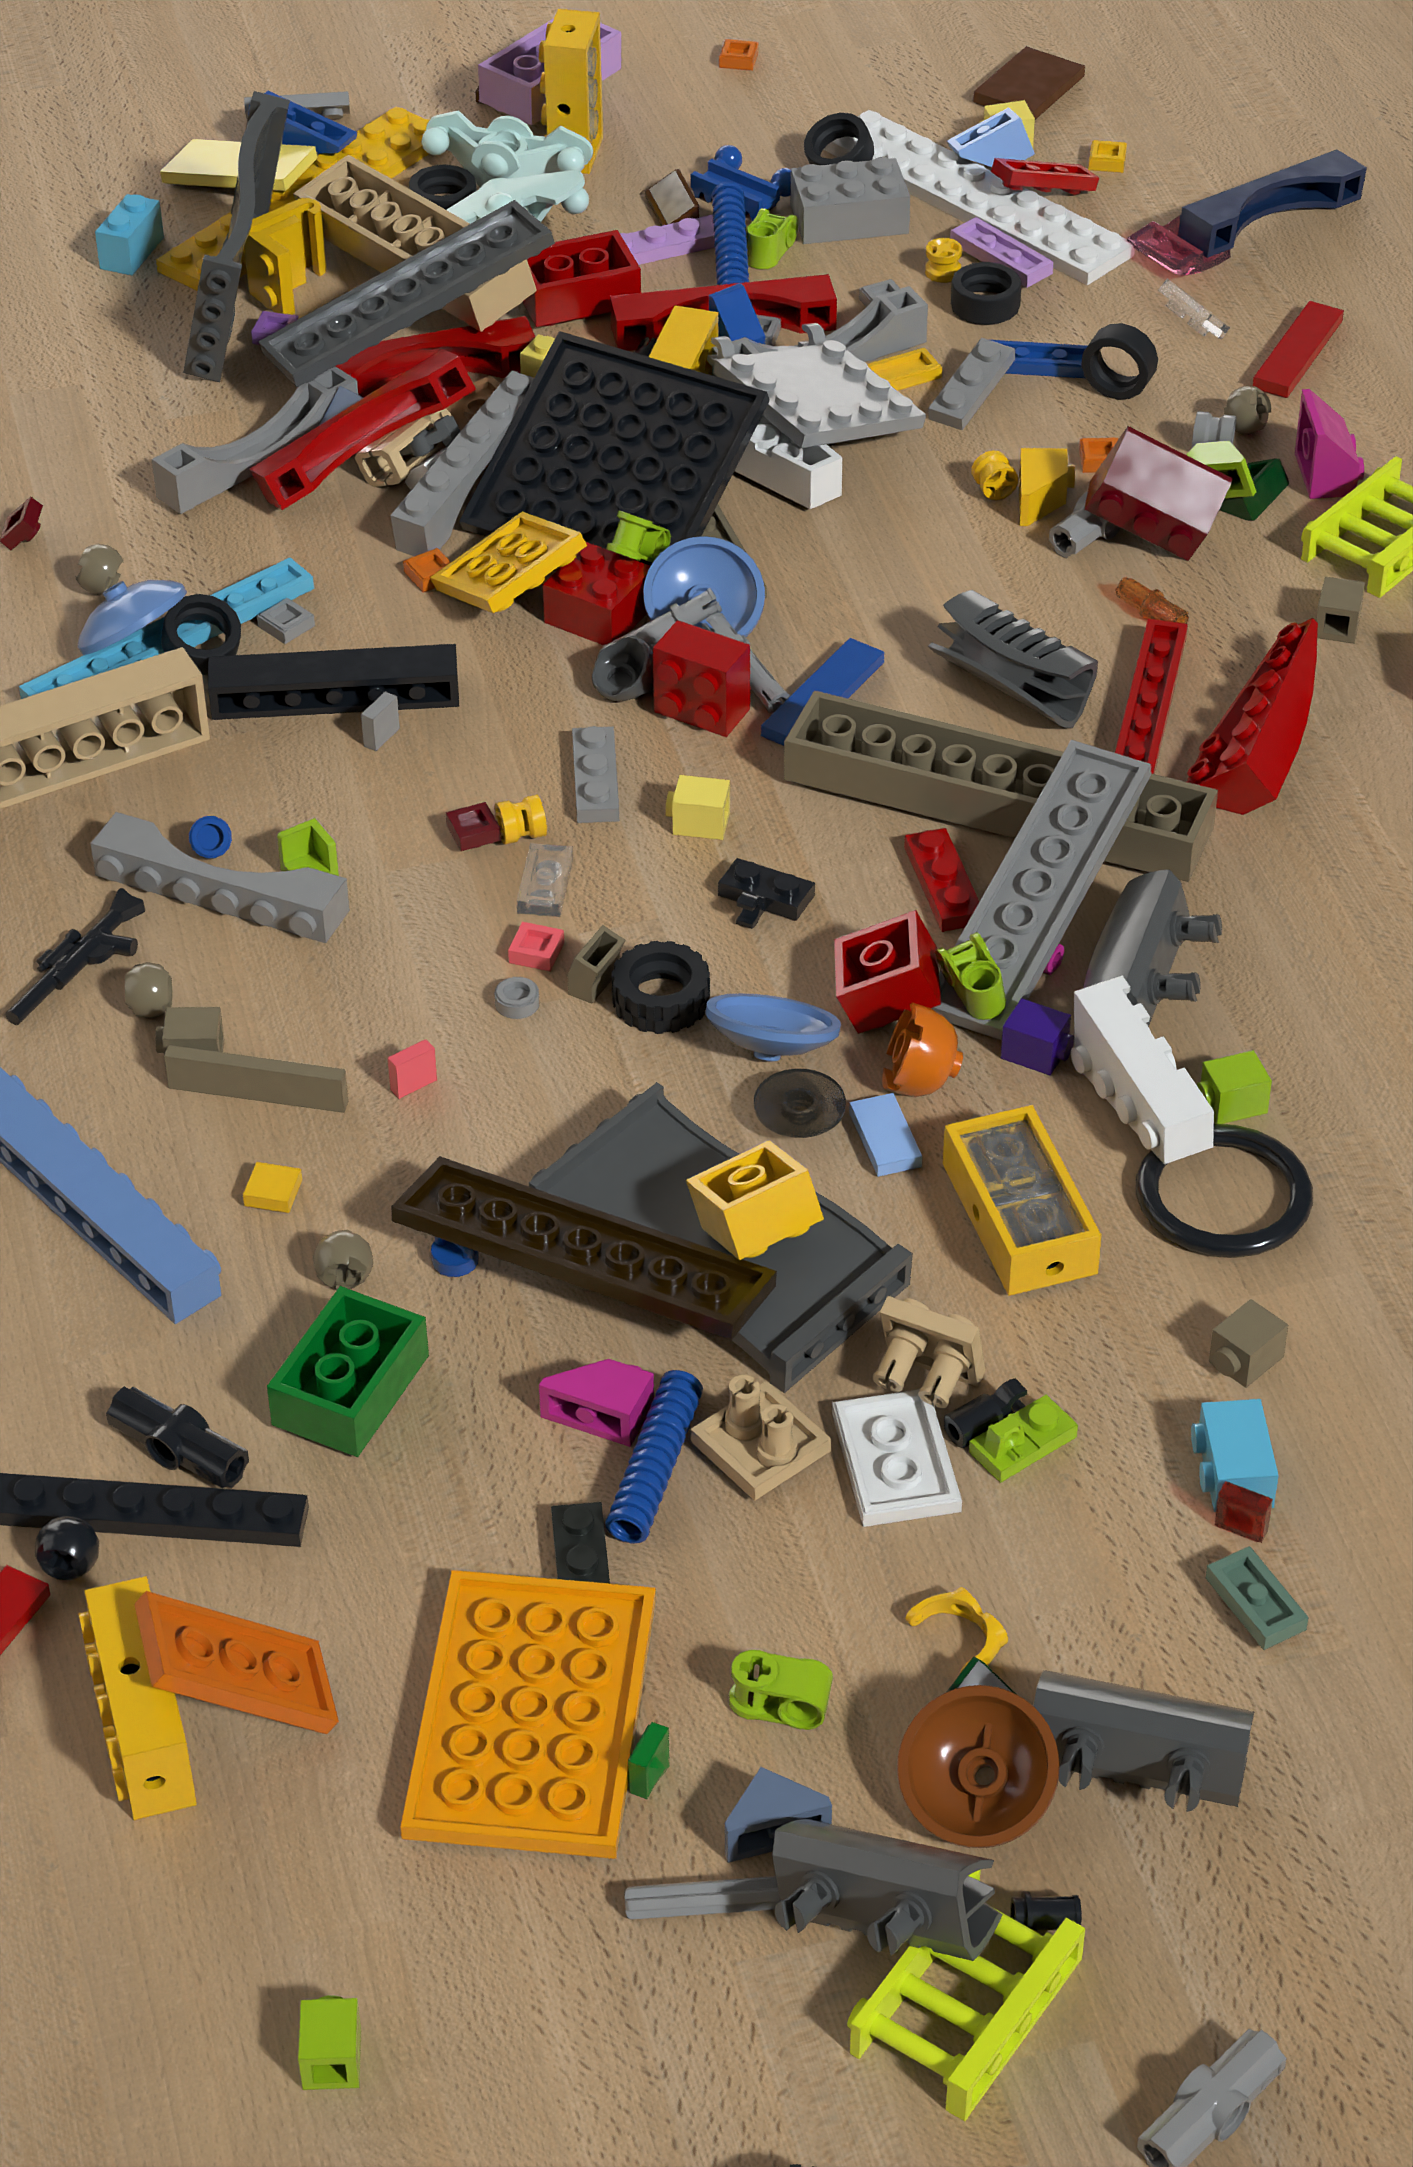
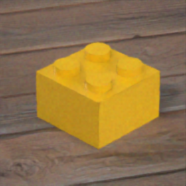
(755, 1200)

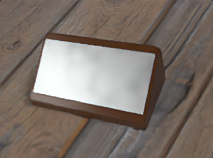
(672, 199)

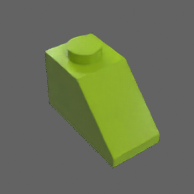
(1229, 461)

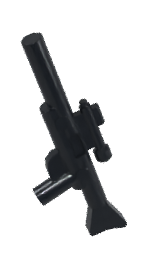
(78, 951)

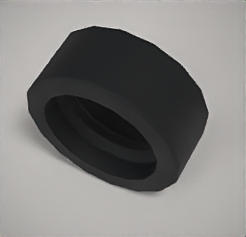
(835, 127)
(443, 179)
(985, 308)
(1132, 342)
(206, 609)

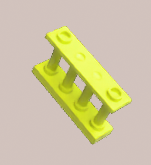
(1393, 562)
(994, 2035)

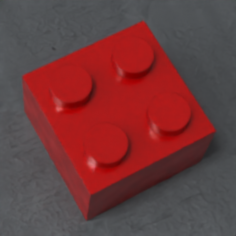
(596, 595)
(701, 678)
(886, 971)

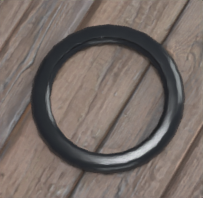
(1222, 1244)

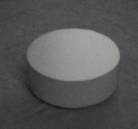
(516, 997)

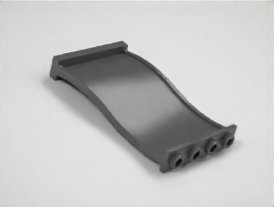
(221, 273)
(825, 1278)

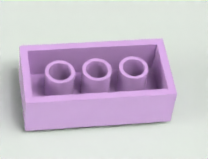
(513, 75)

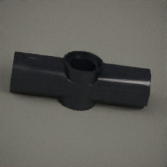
(177, 1437)

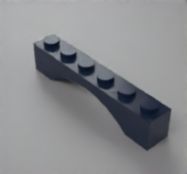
(1315, 183)

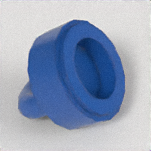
(210, 837)
(453, 1259)

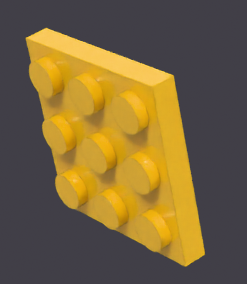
(509, 562)

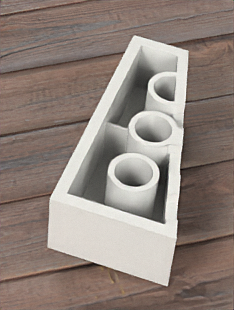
(801, 474)
(1138, 1072)

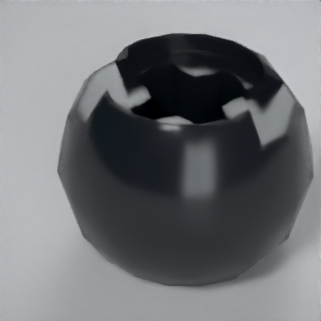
(67, 1548)

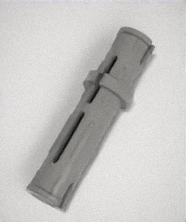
(688, 612)
(761, 680)

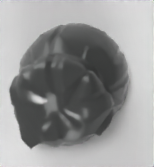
(624, 669)

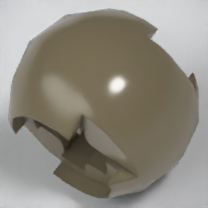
(1250, 407)
(99, 568)
(148, 990)
(343, 1259)

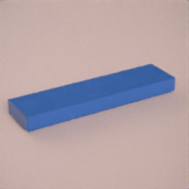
(837, 676)

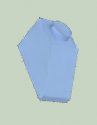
(993, 138)

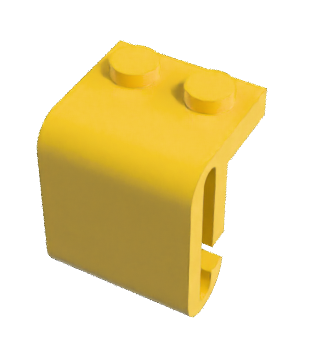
(281, 249)

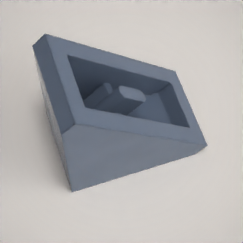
(765, 1807)

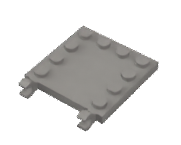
(819, 390)

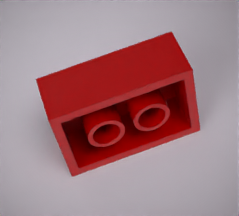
(579, 277)

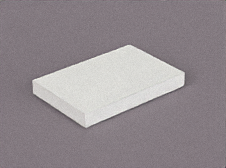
(896, 1458)

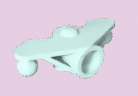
(505, 147)
(532, 192)

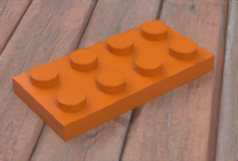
(235, 1663)

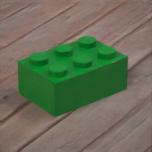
(348, 1371)

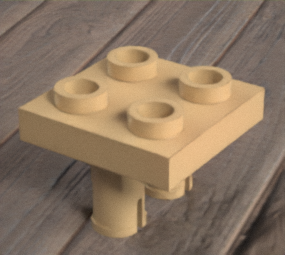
(936, 1342)
(759, 1437)

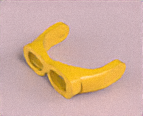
(965, 1605)

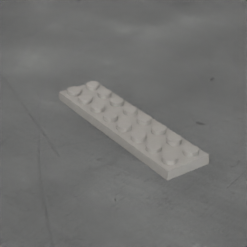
(1048, 872)

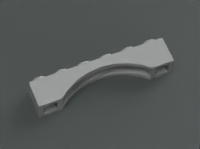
(884, 327)
(195, 474)
(432, 506)
(292, 901)

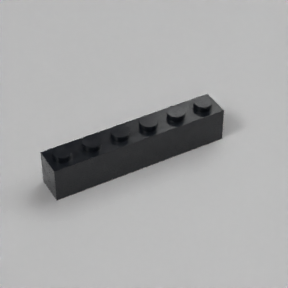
(331, 681)

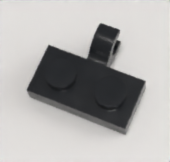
(764, 889)

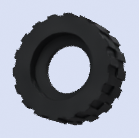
(663, 1012)

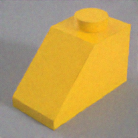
(1043, 482)

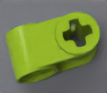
(770, 238)
(639, 538)
(974, 977)
(784, 1693)

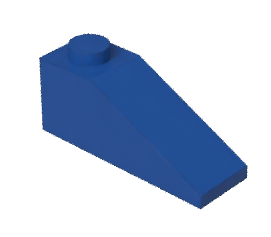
(312, 129)

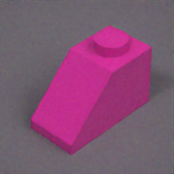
(599, 1399)

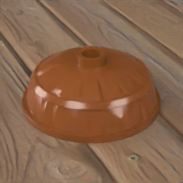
(958, 1738)

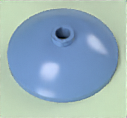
(701, 564)
(127, 611)
(772, 1024)

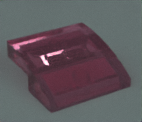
(1171, 251)

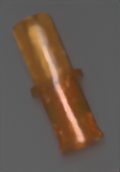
(1149, 603)

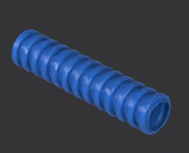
(730, 234)
(654, 1457)

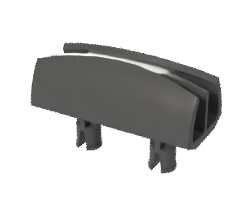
(1017, 658)
(1145, 937)
(1146, 1738)
(883, 1888)

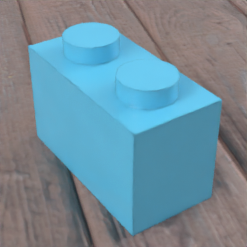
(129, 234)
(1234, 1448)

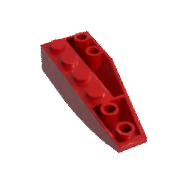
(1263, 727)

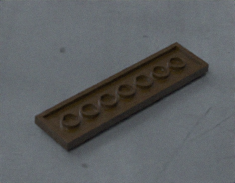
(585, 1247)

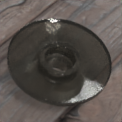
(799, 1103)

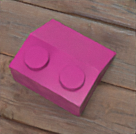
(1325, 450)

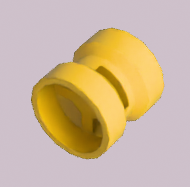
(521, 819)

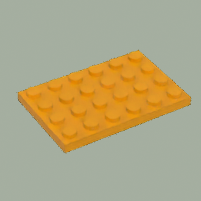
(530, 1715)

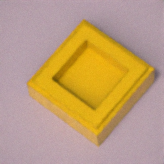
(1107, 156)
(272, 1187)

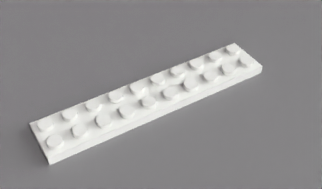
(972, 191)

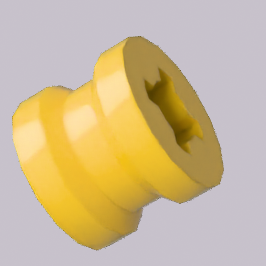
(943, 259)
(994, 475)

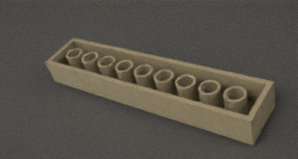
(977, 779)

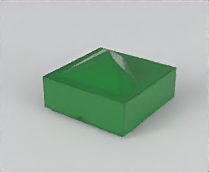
(649, 1760)

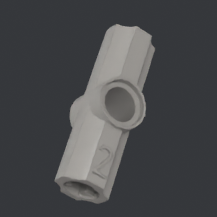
(1080, 530)
(1212, 2101)

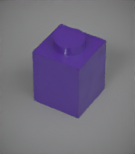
(1036, 1037)

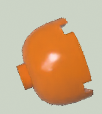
(921, 1053)

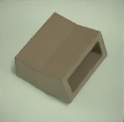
(594, 965)

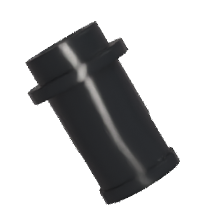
(1046, 1911)

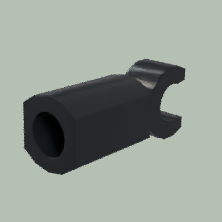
(978, 1414)

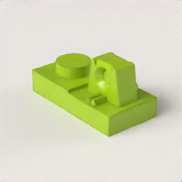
(1023, 1438)

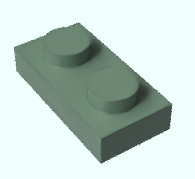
(1256, 1597)

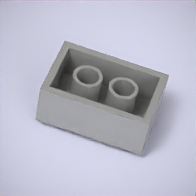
(850, 200)

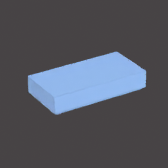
(885, 1134)

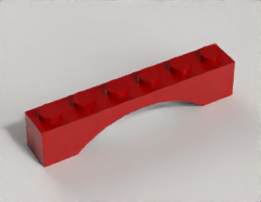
(790, 299)
(487, 352)
(314, 456)

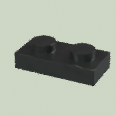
(580, 1542)

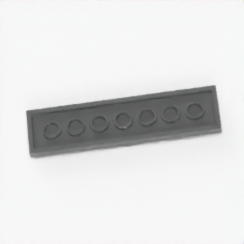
(406, 293)

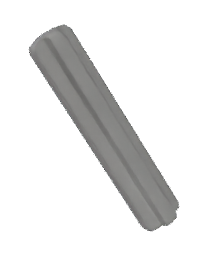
(701, 1898)

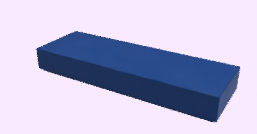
(1046, 359)

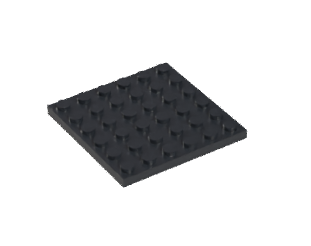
(616, 436)

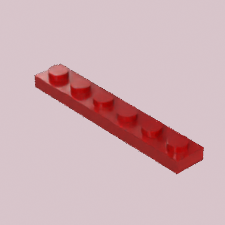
(1152, 691)

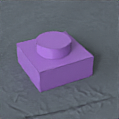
(270, 323)

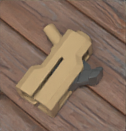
(398, 452)

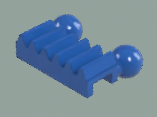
(757, 192)

